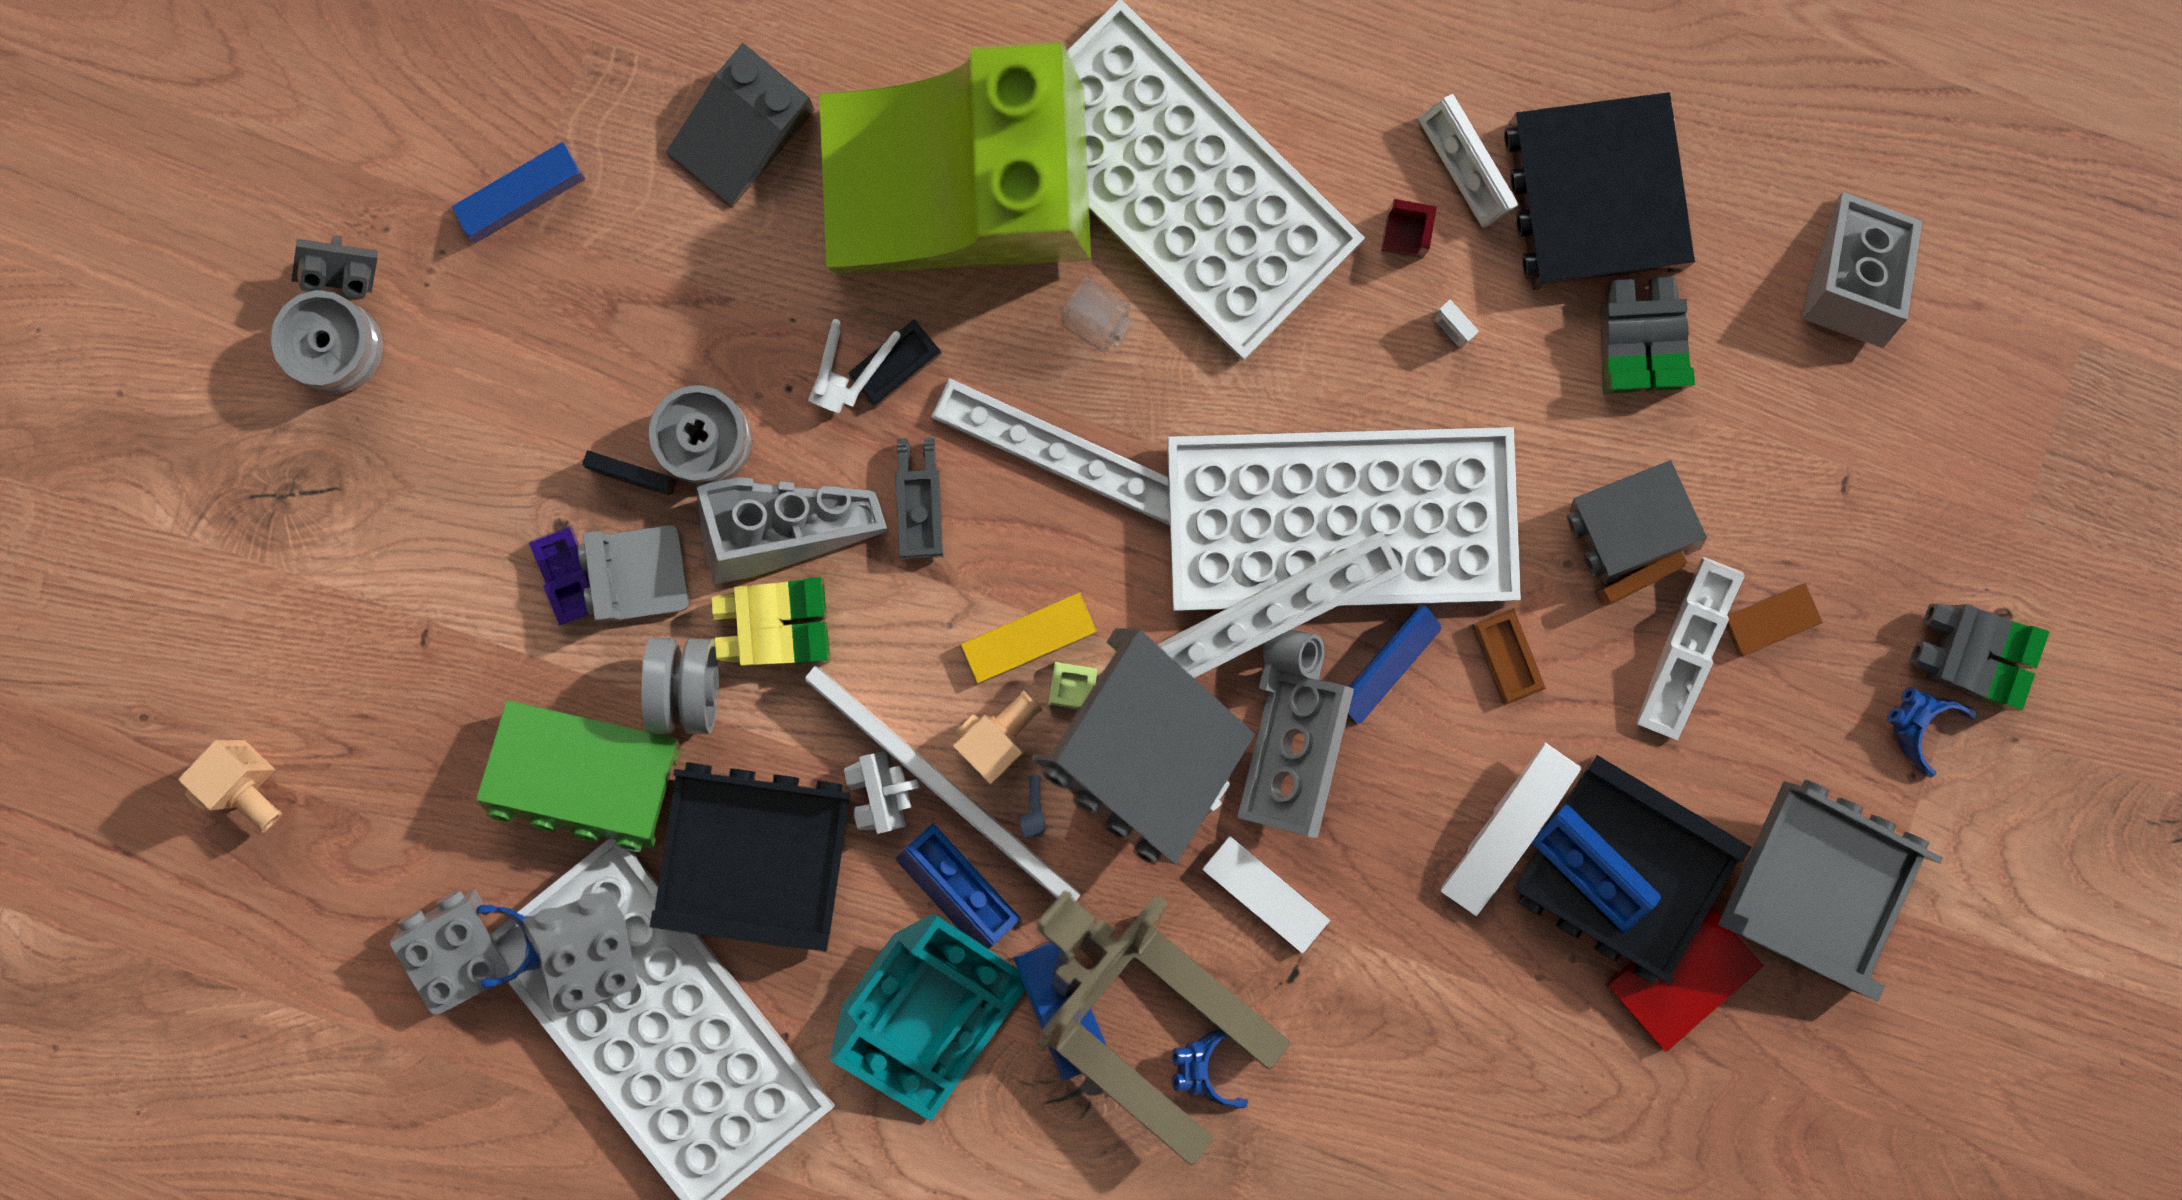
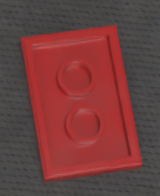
(1703, 979)

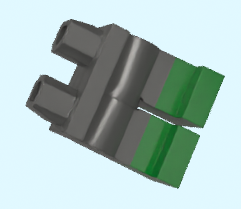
(1645, 340)
(1963, 652)

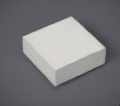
(1455, 324)

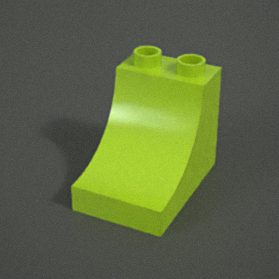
(959, 167)

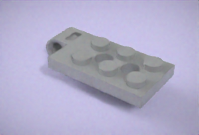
(1295, 705)

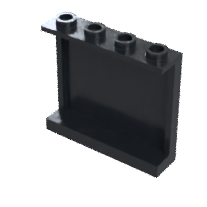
(1599, 189)
(1665, 844)
(751, 858)

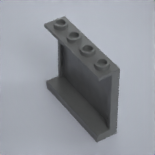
(1147, 749)
(1825, 885)

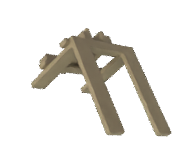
(1072, 929)

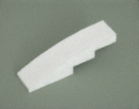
(1689, 648)
(1510, 829)

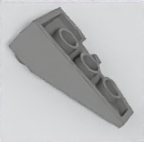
(769, 527)

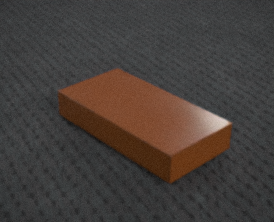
(1640, 579)
(1773, 620)
(1508, 656)

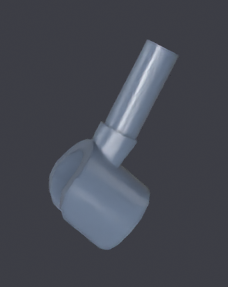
(1033, 823)

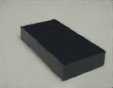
(905, 360)
(629, 473)

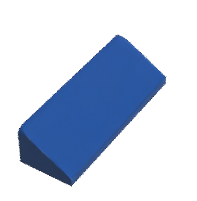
(518, 192)
(1392, 662)
(1596, 869)
(957, 887)
(1037, 976)

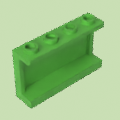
(577, 775)

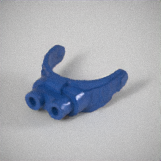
(1912, 720)
(531, 958)
(1193, 1066)

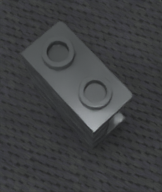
(1635, 522)

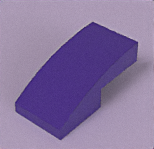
(562, 573)

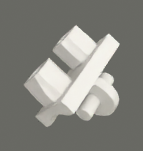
(885, 790)

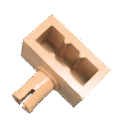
(991, 740)
(229, 778)

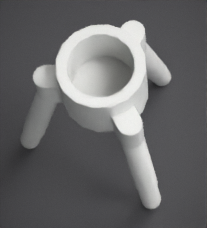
(830, 388)

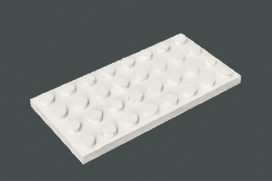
(1199, 187)
(1279, 503)
(683, 1052)

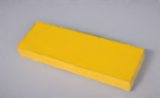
(1028, 638)

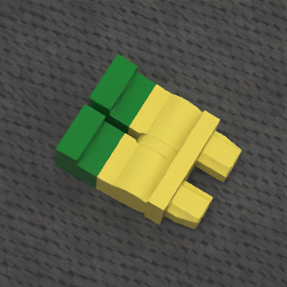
(761, 626)

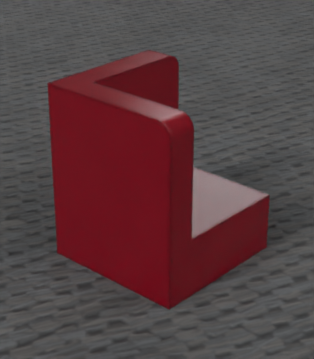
(1408, 228)

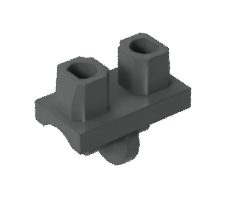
(334, 266)

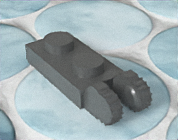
(919, 504)

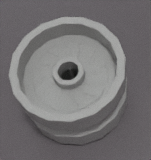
(301, 339)
(679, 421)
(680, 686)

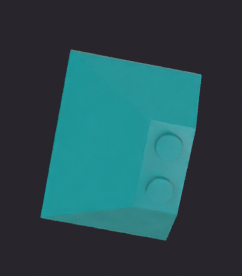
(924, 1013)

